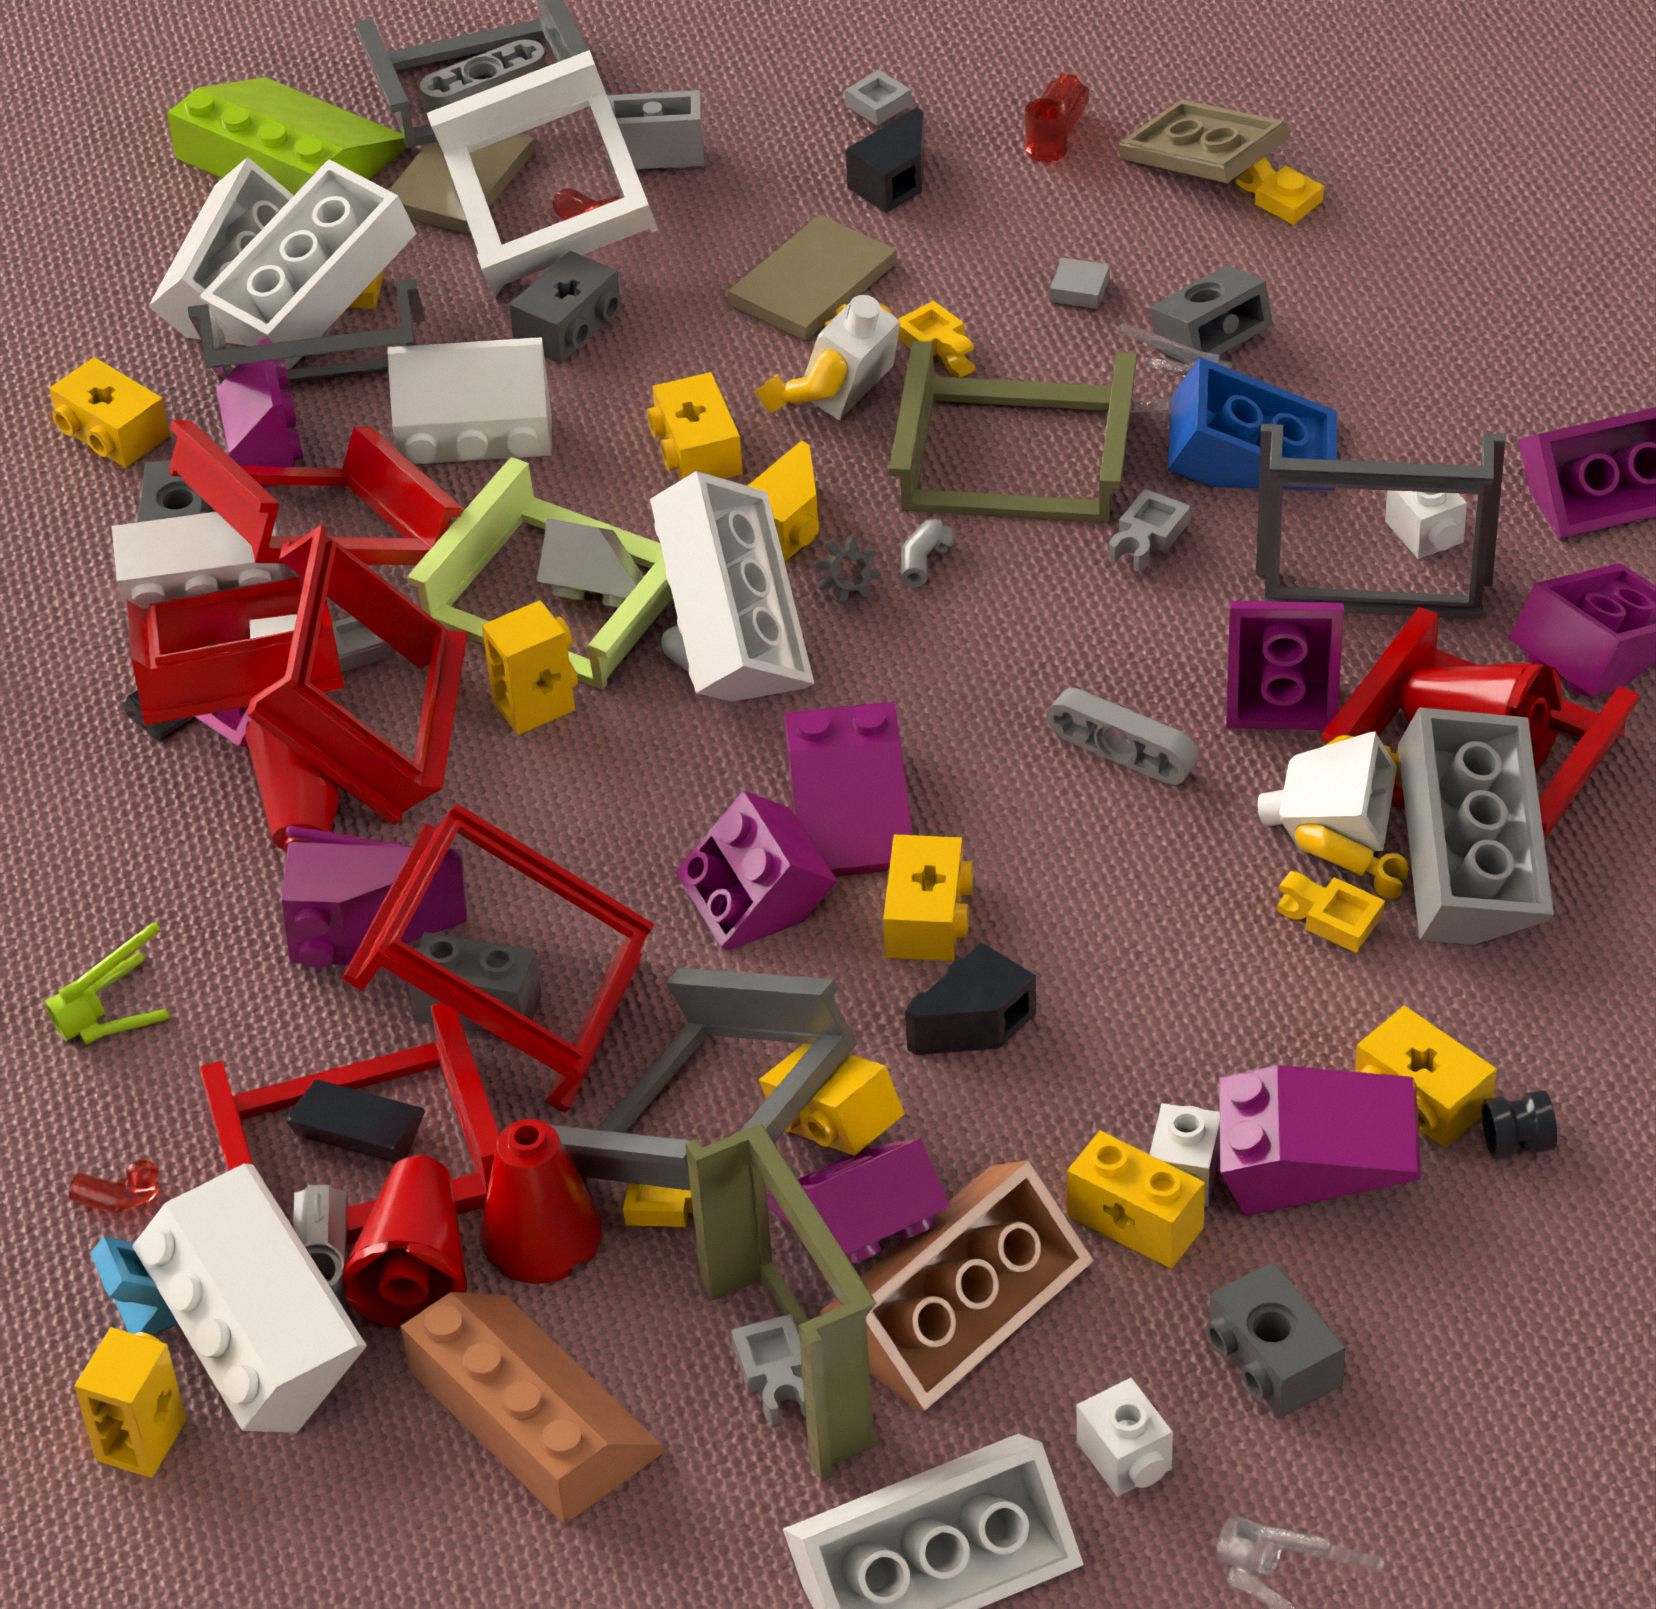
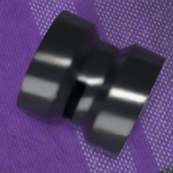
(1519, 1123)

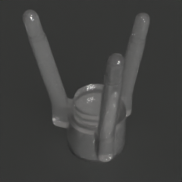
(1167, 365)
(1256, 1549)

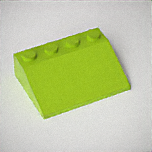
(278, 130)

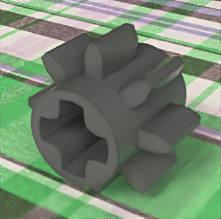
(832, 566)

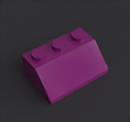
(1594, 472)

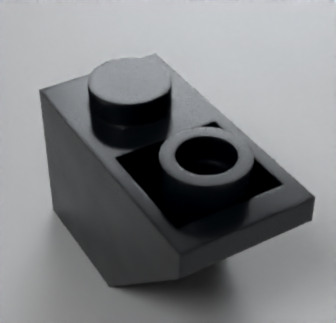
(889, 162)
(972, 1005)

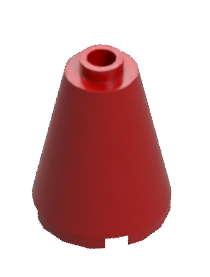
(1496, 689)
(290, 787)
(537, 1207)
(408, 1245)

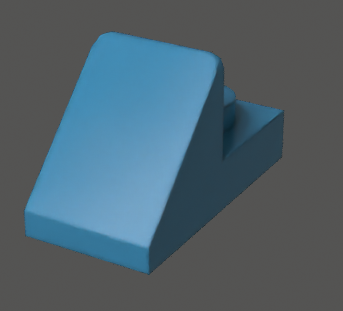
(131, 1287)

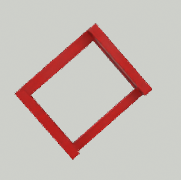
(370, 469)
(1415, 648)
(186, 679)
(325, 730)
(384, 949)
(461, 1076)

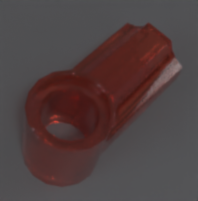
(1053, 118)

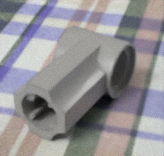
(322, 1226)

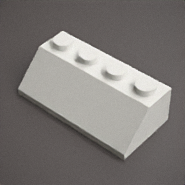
(227, 223)
(310, 259)
(730, 589)
(250, 1300)
(941, 1536)

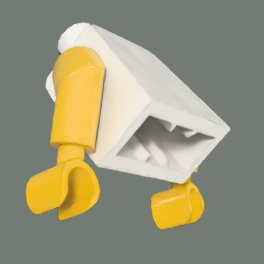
(845, 361)
(1340, 807)

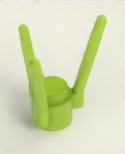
(78, 1006)

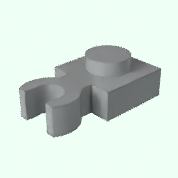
(1148, 524)
(771, 1362)

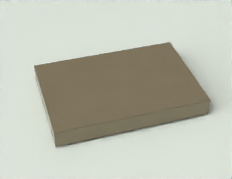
(1204, 140)
(429, 189)
(812, 277)

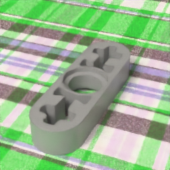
(502, 63)
(1155, 747)

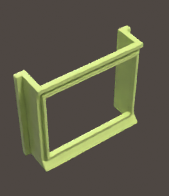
(486, 528)

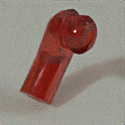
(571, 203)
(117, 1196)

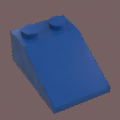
(1219, 422)

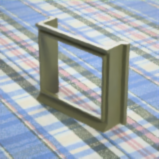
(914, 419)
(736, 1251)

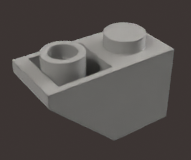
(586, 559)

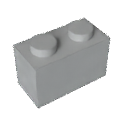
(661, 128)

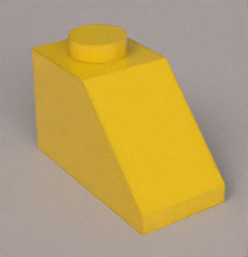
(792, 498)

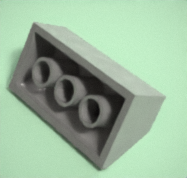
(1473, 826)

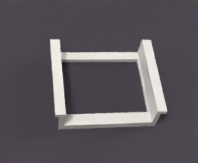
(518, 108)

